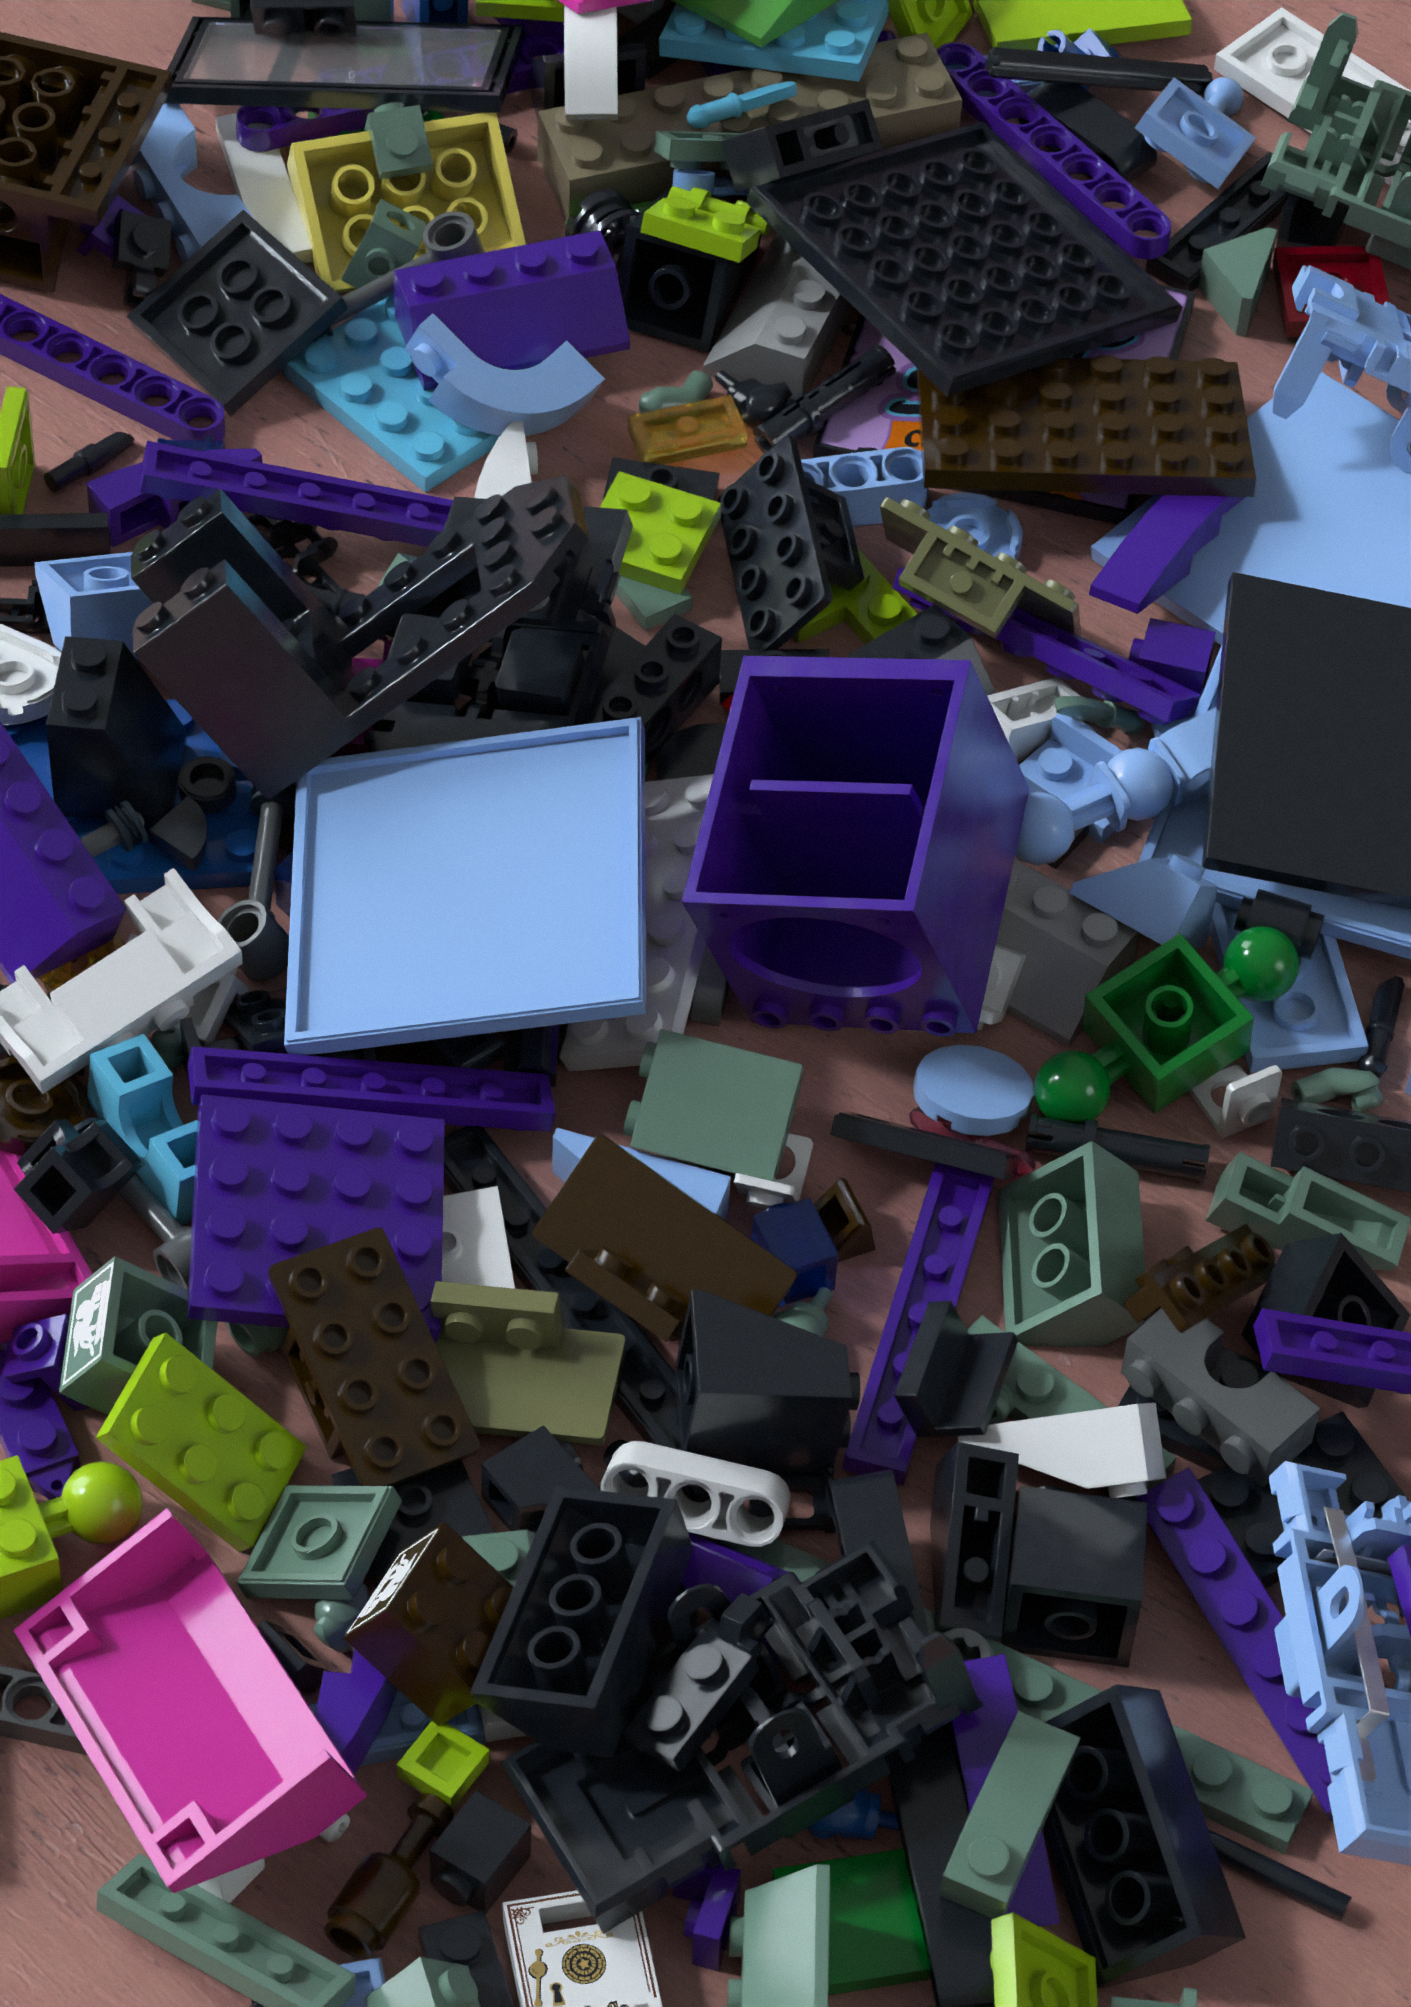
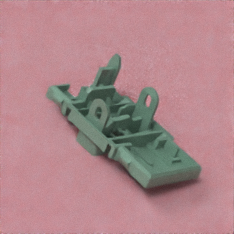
(1348, 137)

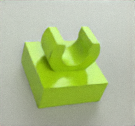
(443, 1762)

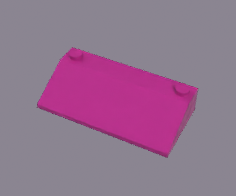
(187, 1709)

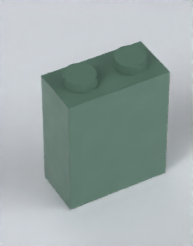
(714, 1106)

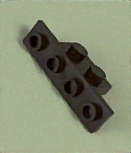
(1203, 1282)

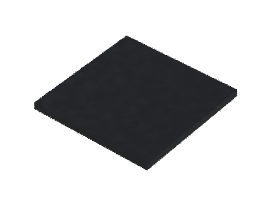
(1312, 742)

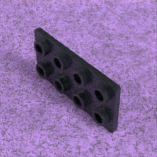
(785, 546)

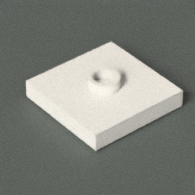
(475, 1240)

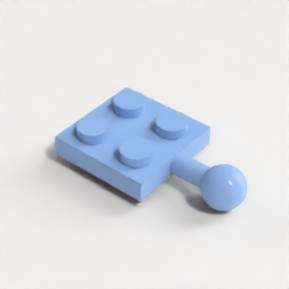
(1199, 128)

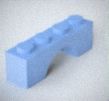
(159, 172)

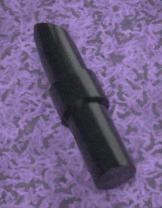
(87, 460)

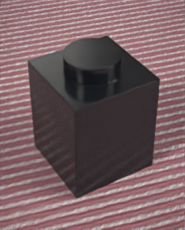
(479, 1853)

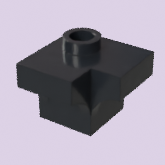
(75, 1174)

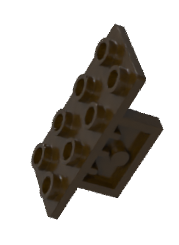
(653, 1243)
(369, 1362)

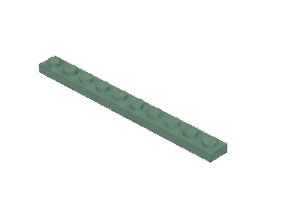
(1226, 1784)

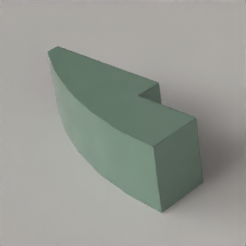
(1305, 1208)

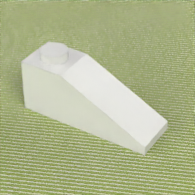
(1088, 1448)

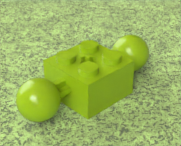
(96, 1504)

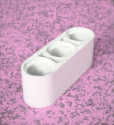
(725, 1481)

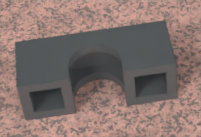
(1249, 1426)

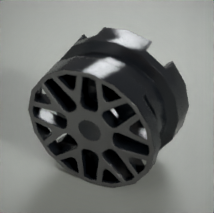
(608, 212)

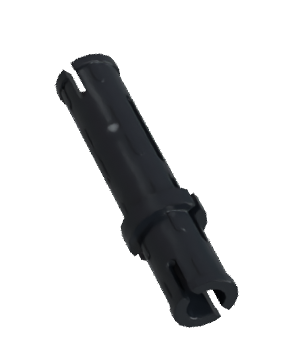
(809, 411)
(1134, 1149)

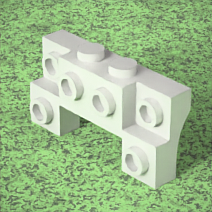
(122, 995)

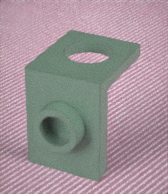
(384, 245)

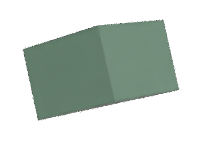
(1235, 276)

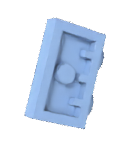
(1067, 763)

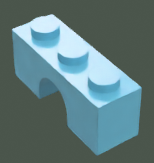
(135, 1096)

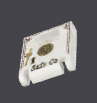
(577, 1963)

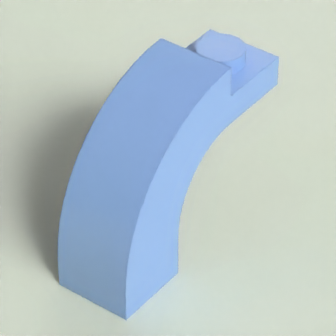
(493, 396)

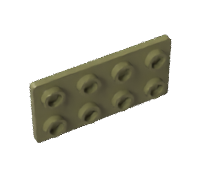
(967, 580)
(522, 1365)

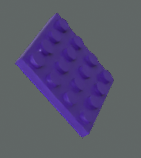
(299, 1179)

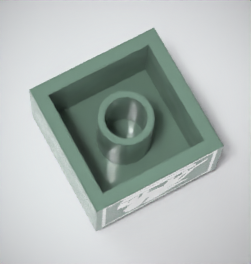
(113, 1324)

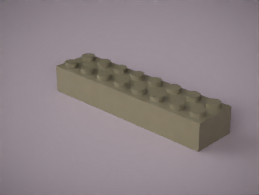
(902, 80)

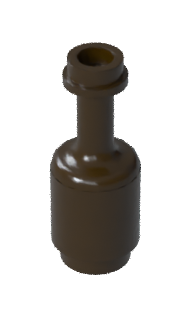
(384, 1884)

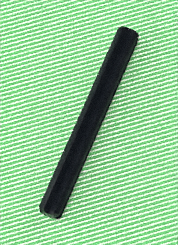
(1094, 70)

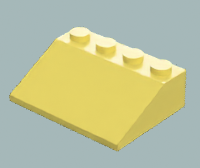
(341, 187)

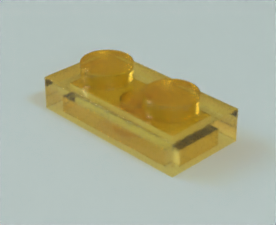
(687, 431)

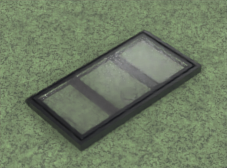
(381, 63)

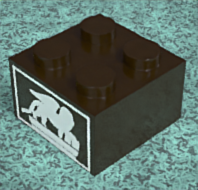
(433, 1622)

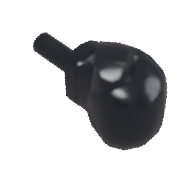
(755, 400)

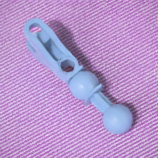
(1131, 786)

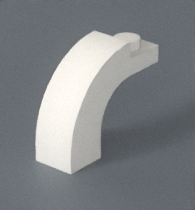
(591, 65)

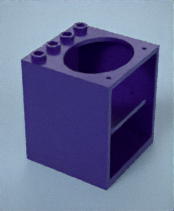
(858, 843)

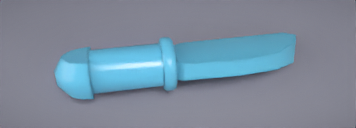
(733, 105)

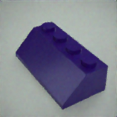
(519, 301)
(50, 886)

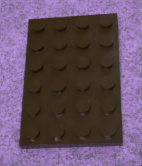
(1093, 430)

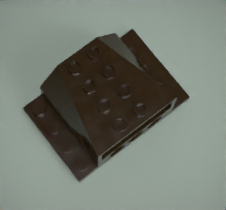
(64, 146)

